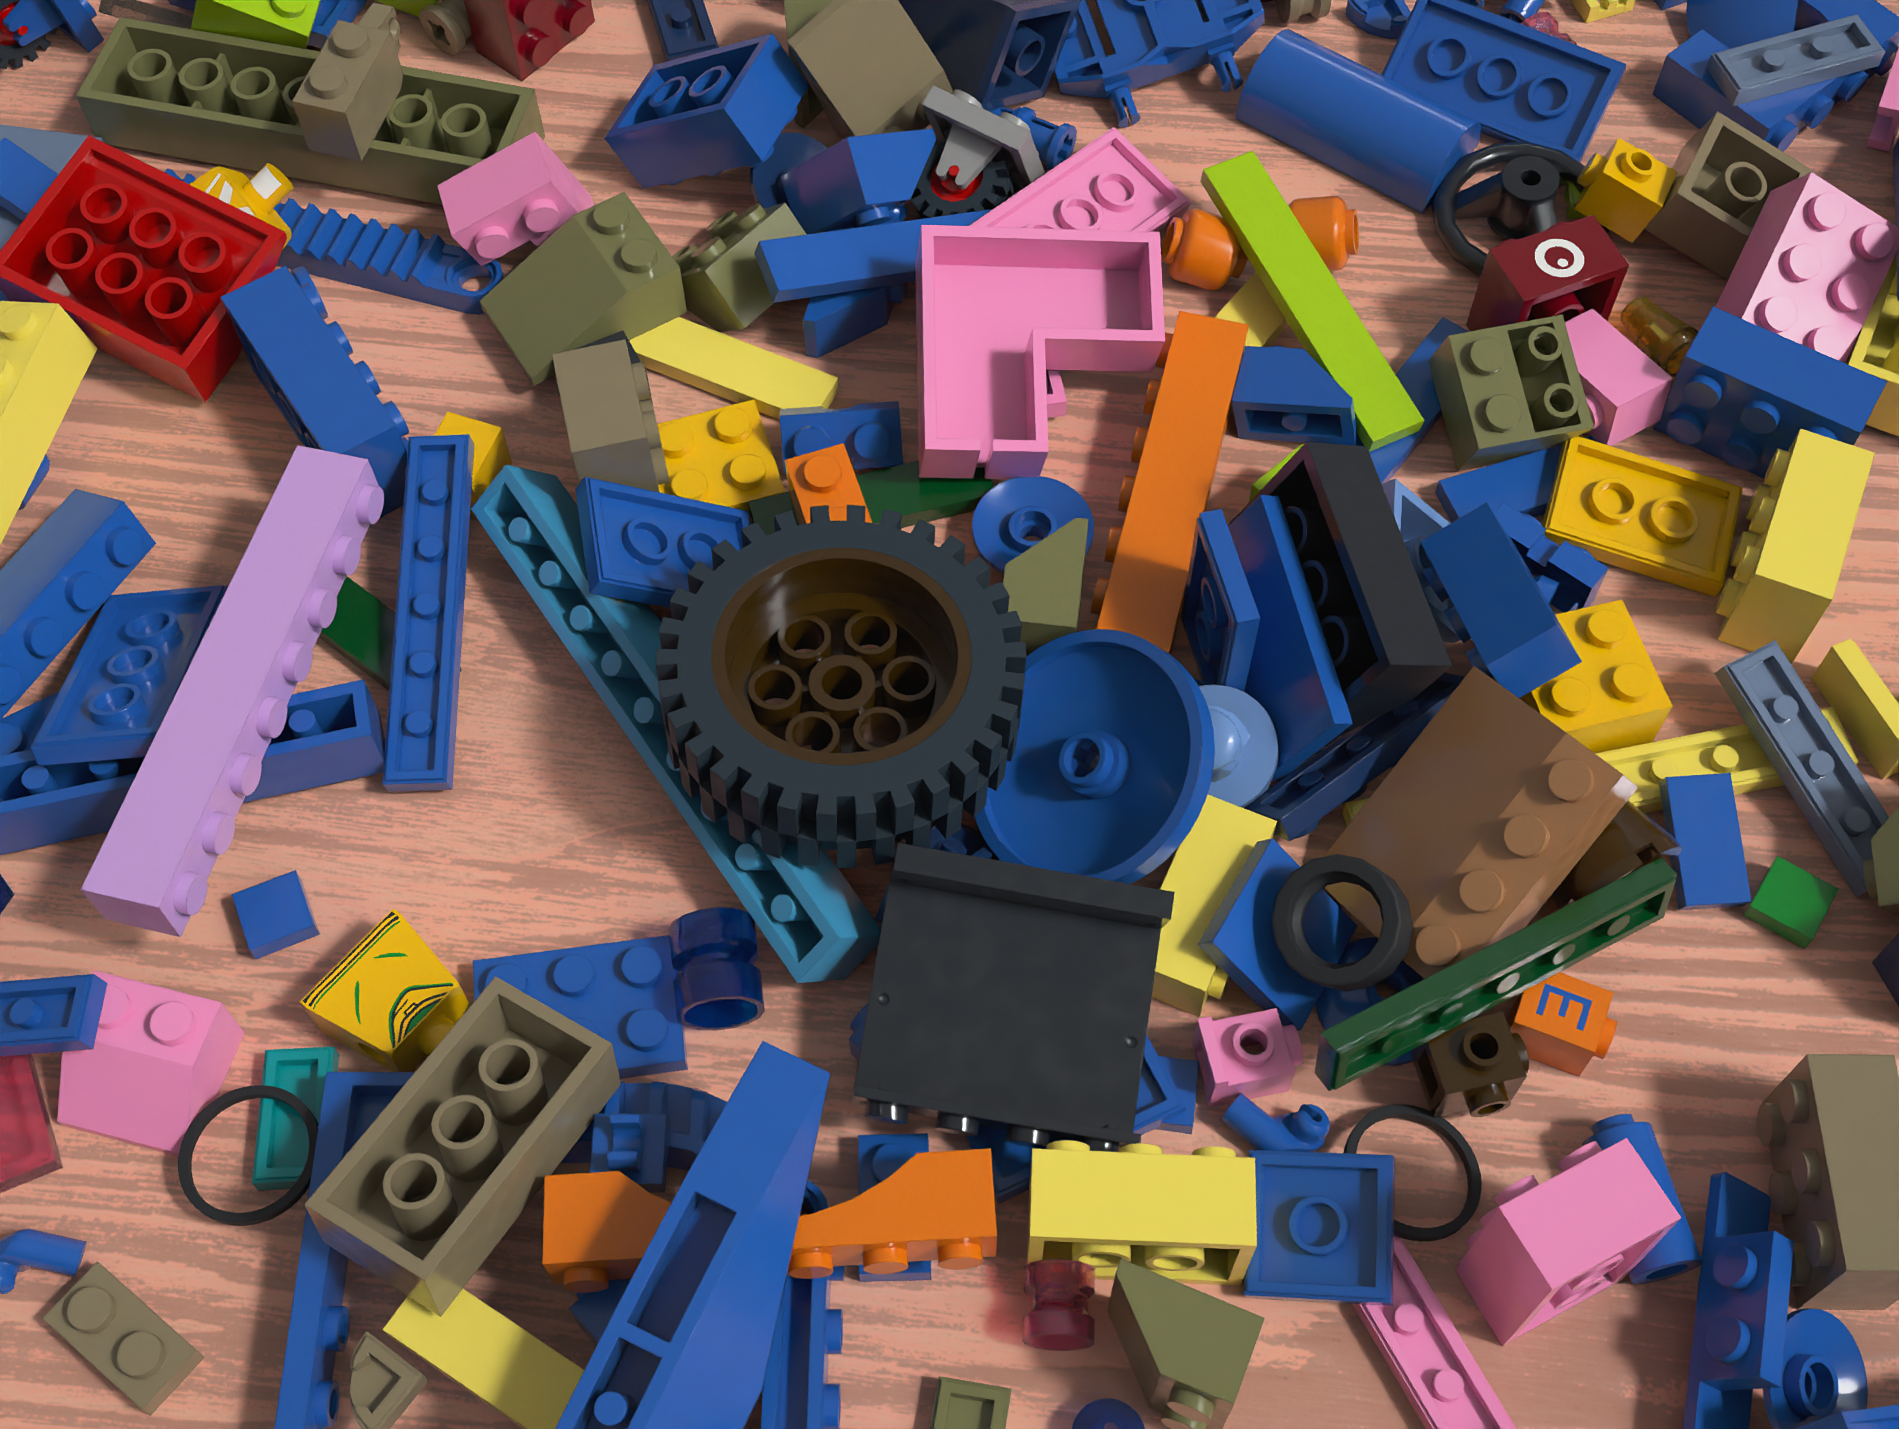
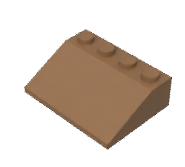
(1479, 823)

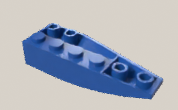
(709, 1290)

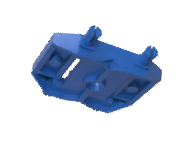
(1151, 44)

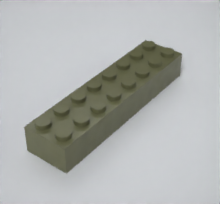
(234, 108)

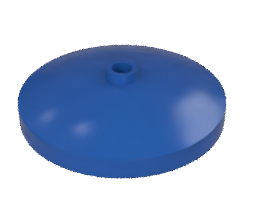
(1103, 760)

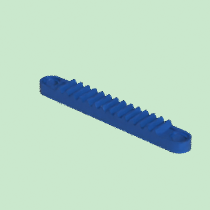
(380, 257)

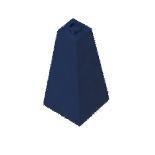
(995, 47)

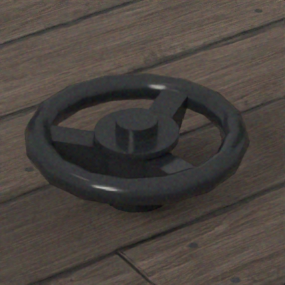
(1513, 201)

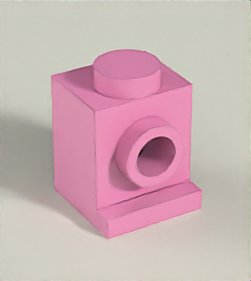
(1231, 1071)

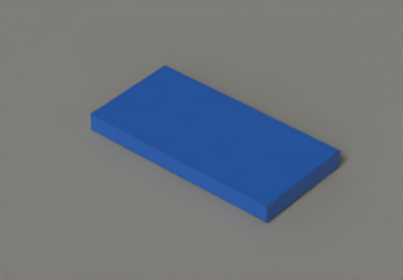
(1505, 75)
(1290, 659)
(126, 675)

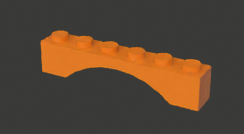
(925, 1211)

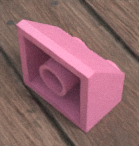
(150, 1066)

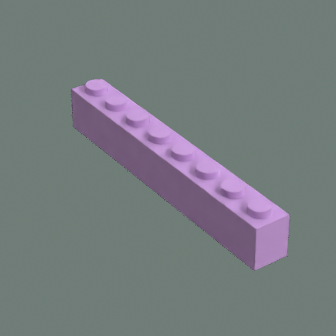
(235, 695)

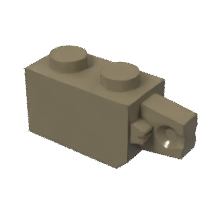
(351, 85)

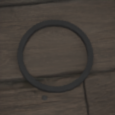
(205, 1117)
(1458, 1142)

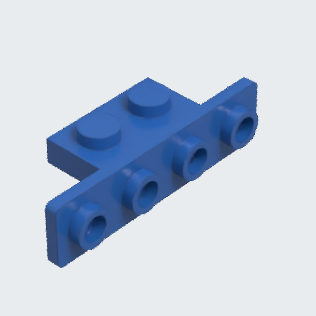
(1738, 1307)

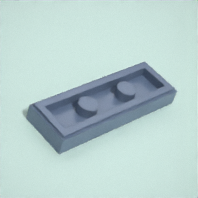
(1795, 60)

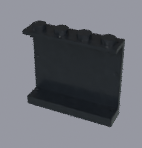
(1010, 1000)

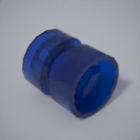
(717, 969)

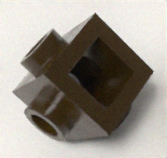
(1472, 1067)

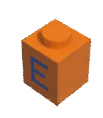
(1564, 1022)

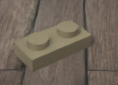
(123, 1338)

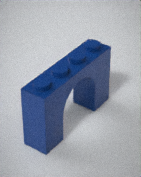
(1777, 119)

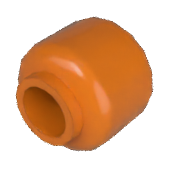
(1329, 227)
(1202, 250)

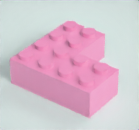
(1004, 311)

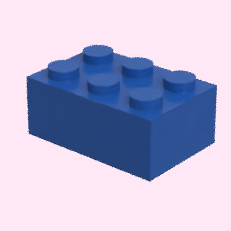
(708, 112)
(1753, 391)

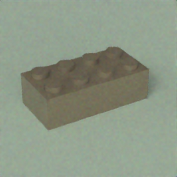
(465, 1145)

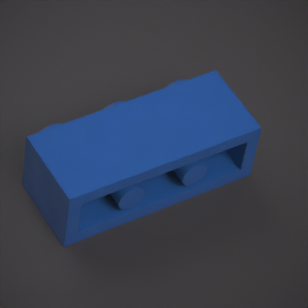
(1496, 603)

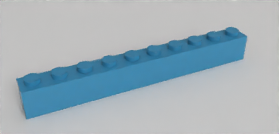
(801, 909)

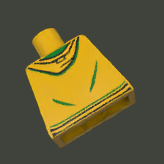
(388, 997)

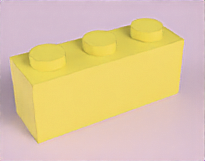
(1201, 879)

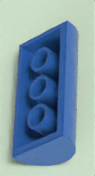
(1355, 119)

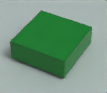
(1791, 902)

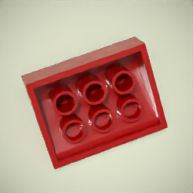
(140, 264)

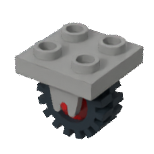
(975, 157)

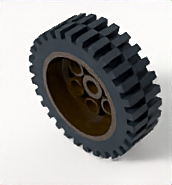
(831, 593)

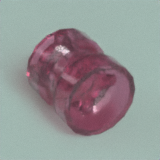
(1058, 1305)

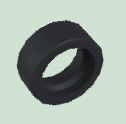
(1290, 911)

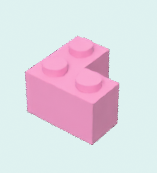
(511, 199)

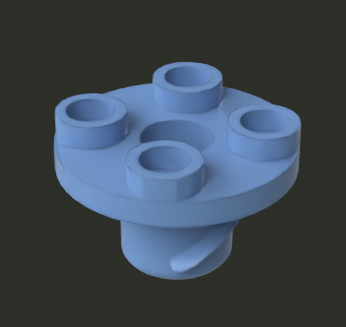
(1243, 745)

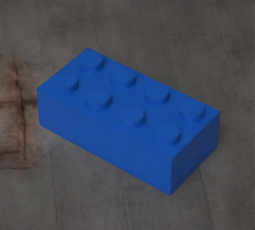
(314, 380)

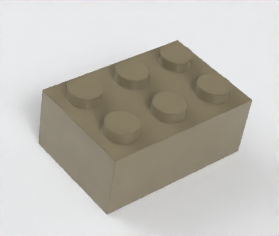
(1837, 1178)

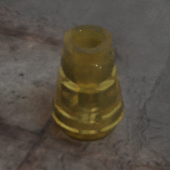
(1658, 333)

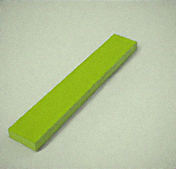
(1311, 298)

